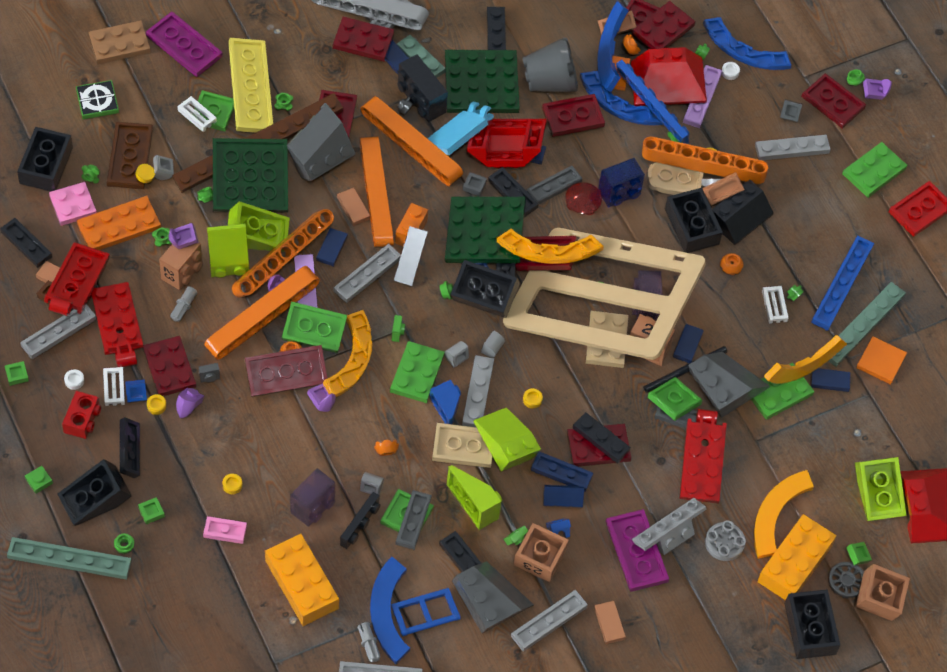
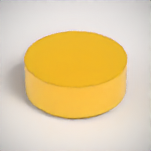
(145, 173)
(532, 398)
(156, 404)
(232, 483)

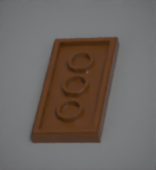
(129, 150)

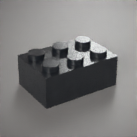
(423, 87)
(45, 159)
(693, 220)
(485, 289)
(812, 624)

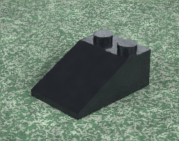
(94, 493)

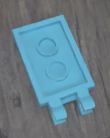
(461, 128)

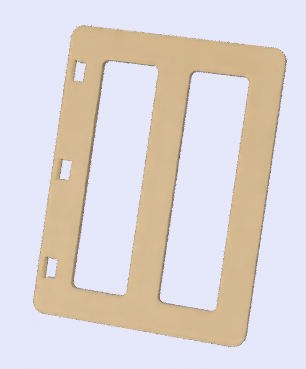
(668, 307)

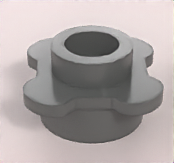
(404, 106)

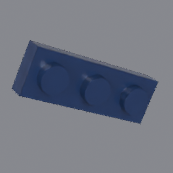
(561, 471)

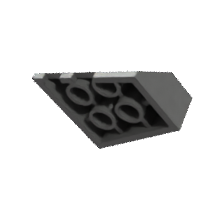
(320, 145)
(725, 381)
(489, 596)

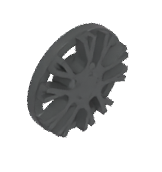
(846, 579)

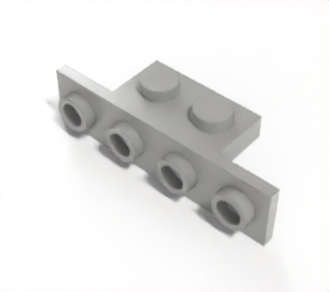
(671, 529)

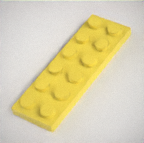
(250, 84)

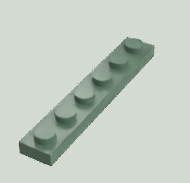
(868, 320)
(69, 558)

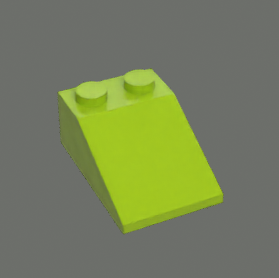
(263, 227)
(228, 250)
(507, 438)
(881, 488)
(475, 497)

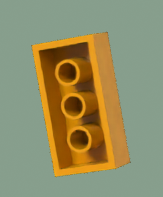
(797, 557)
(302, 579)

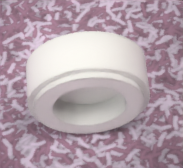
(730, 71)
(74, 379)

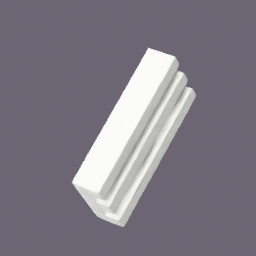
(194, 119)
(784, 317)
(115, 400)

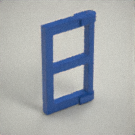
(421, 600)

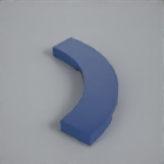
(743, 52)
(606, 67)
(616, 105)
(381, 610)

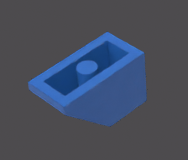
(446, 400)

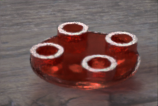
(583, 198)

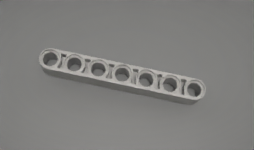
(388, 11)

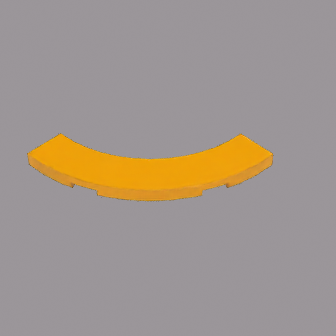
(549, 252)
(359, 357)
(786, 373)
(772, 506)

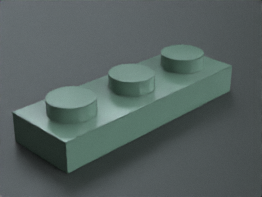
(412, 47)

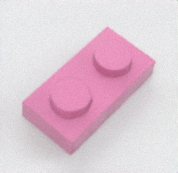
(225, 530)

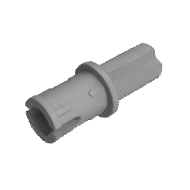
(183, 304)
(369, 642)

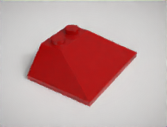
(672, 74)
(508, 142)
(926, 504)

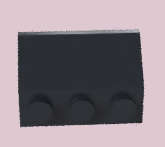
(742, 212)

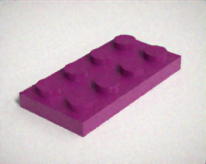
(184, 44)
(640, 567)

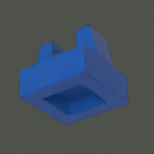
(136, 390)
(560, 525)

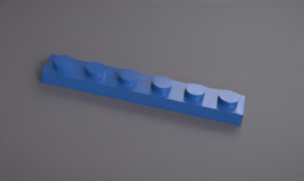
(649, 98)
(842, 283)

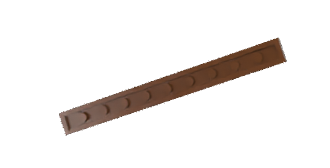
(282, 129)

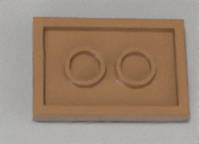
(119, 42)

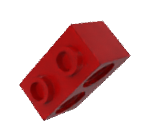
(77, 414)

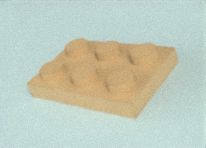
(610, 322)
(460, 446)

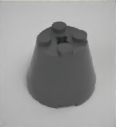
(551, 68)

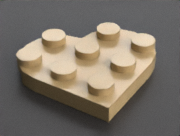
(673, 179)

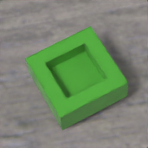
(398, 328)
(16, 373)
(38, 479)
(151, 510)
(516, 536)
(859, 553)

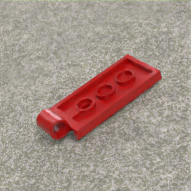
(78, 272)
(114, 313)
(701, 463)

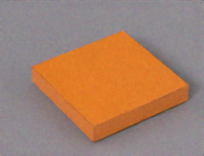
(881, 360)

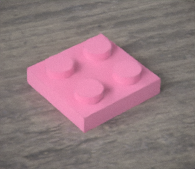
(72, 203)

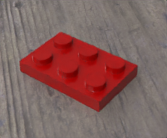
(920, 208)

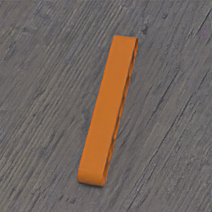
(411, 141)
(704, 159)
(376, 191)
(276, 257)
(261, 312)

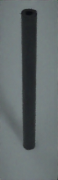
(677, 373)

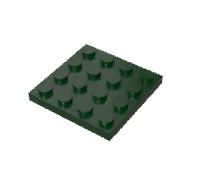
(482, 77)
(250, 173)
(478, 223)

